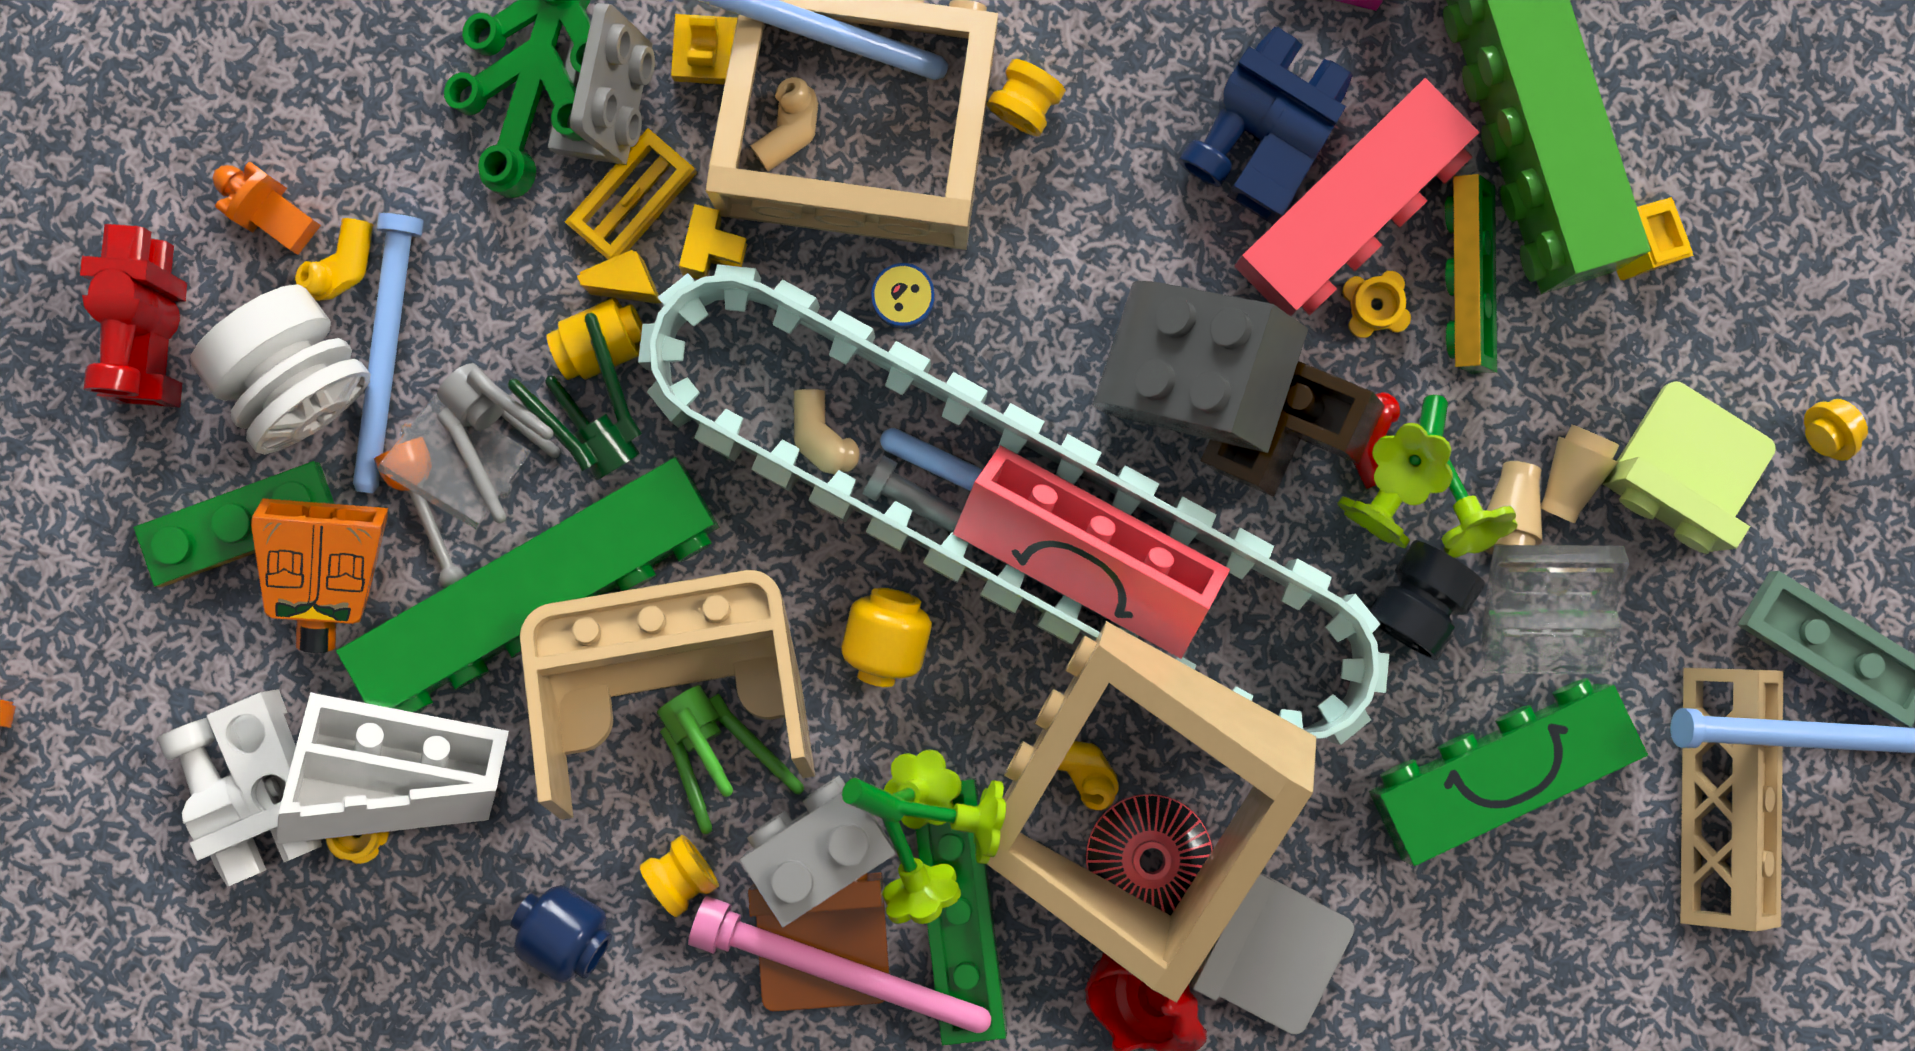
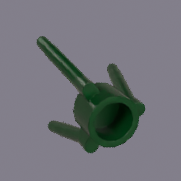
(596, 444)

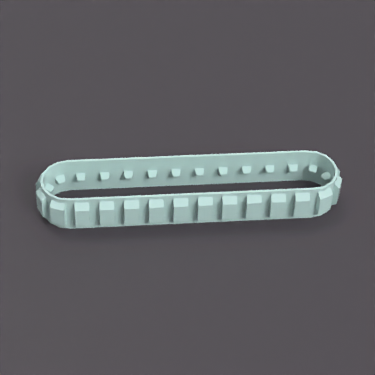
(906, 367)

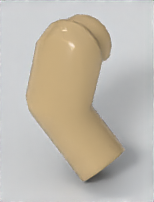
(794, 123)

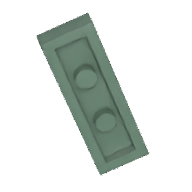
(1834, 646)

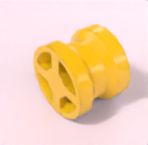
(1026, 97)
(679, 876)

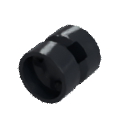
(1429, 592)

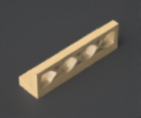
(1753, 811)

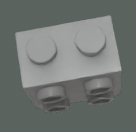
(608, 89)
(814, 854)
(1275, 955)

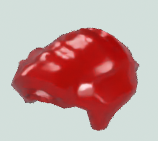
(1139, 1014)

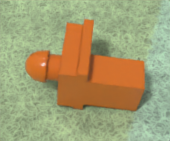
(258, 202)

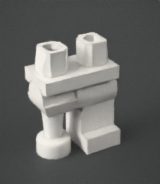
(234, 809)

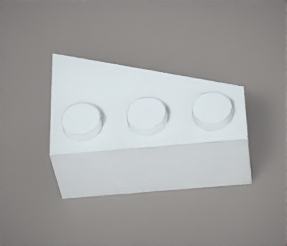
(385, 771)

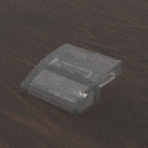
(1552, 609)

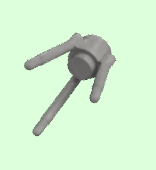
(479, 403)

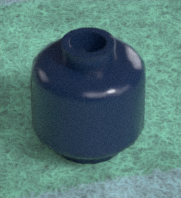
(560, 934)

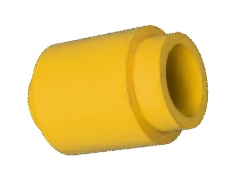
(572, 344)

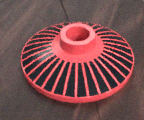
(1144, 824)

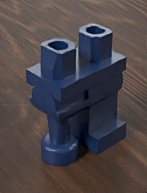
(1280, 111)

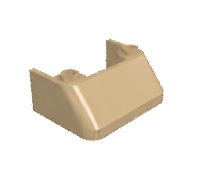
(651, 640)

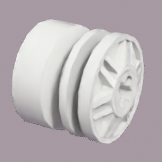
(279, 368)

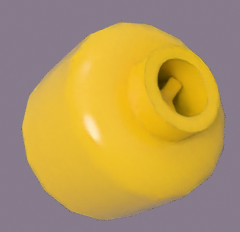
(886, 636)

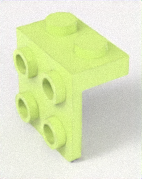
(1692, 468)

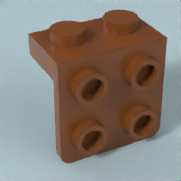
(845, 925)

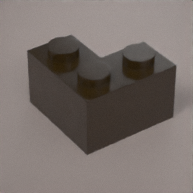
(1316, 410)

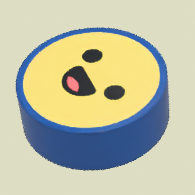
(903, 295)

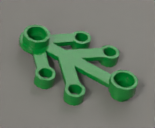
(532, 66)

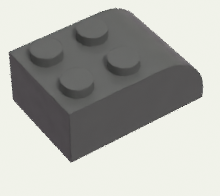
(1201, 364)

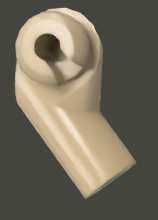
(817, 440)

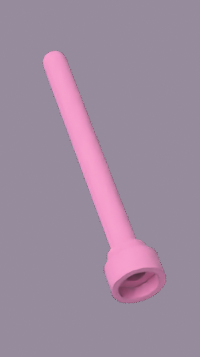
(721, 928)

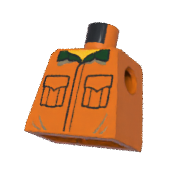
(316, 564)

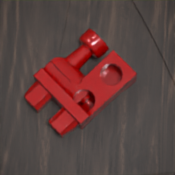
(137, 316)

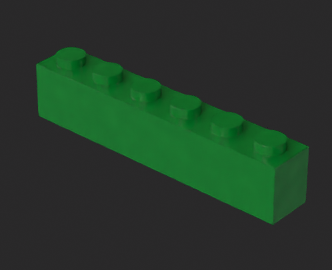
(484, 612)

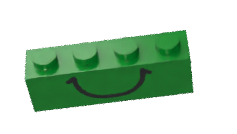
(1507, 771)

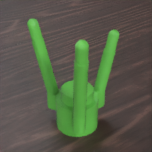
(691, 724)

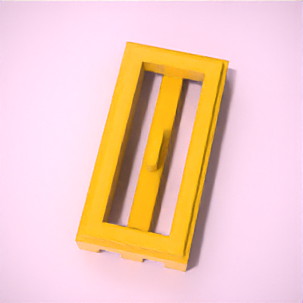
(648, 214)

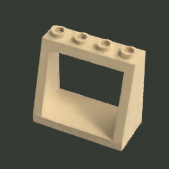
(849, 206)
(1229, 727)

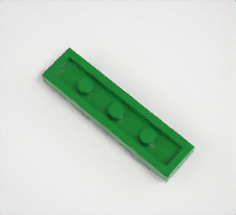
(964, 933)

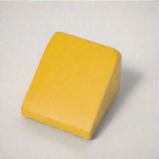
(1665, 237)
(621, 278)

